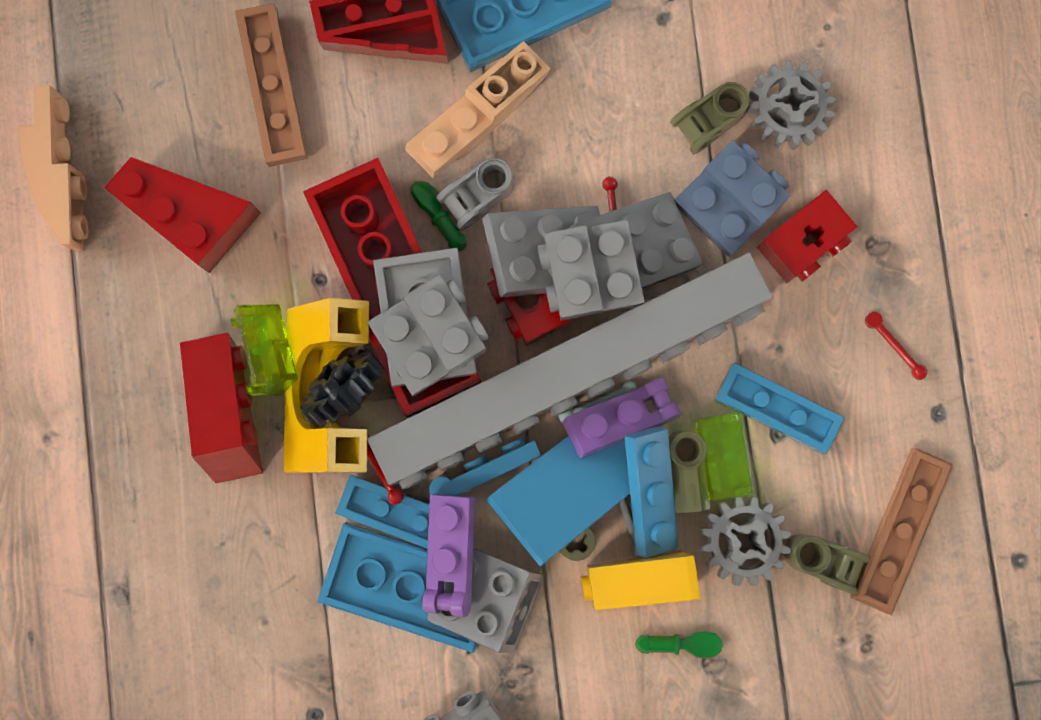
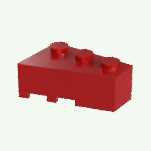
(380, 28)
(183, 211)
(219, 408)

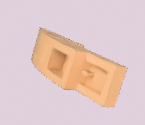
(479, 111)
(52, 181)

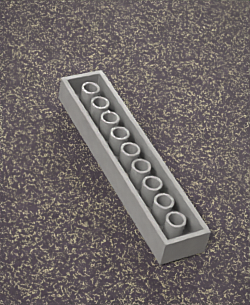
(569, 370)

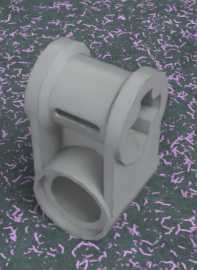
(475, 193)

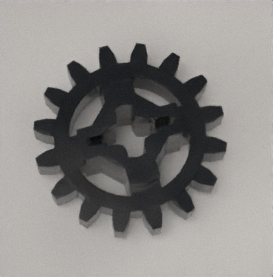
(341, 388)

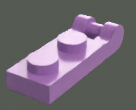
(620, 416)
(450, 554)

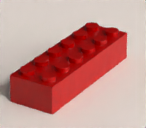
(363, 225)

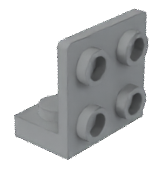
(498, 603)

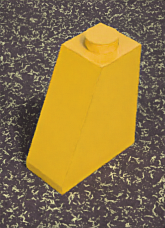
(641, 581)

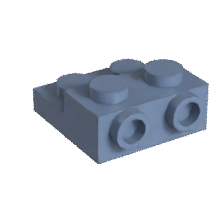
(733, 197)

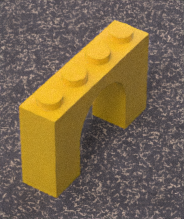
(316, 337)

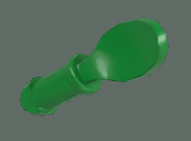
(425, 196)
(699, 644)

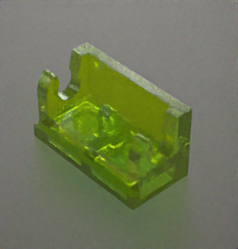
(266, 348)
(725, 456)

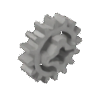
(802, 91)
(756, 525)

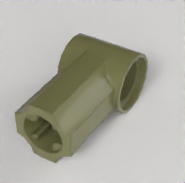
(689, 475)

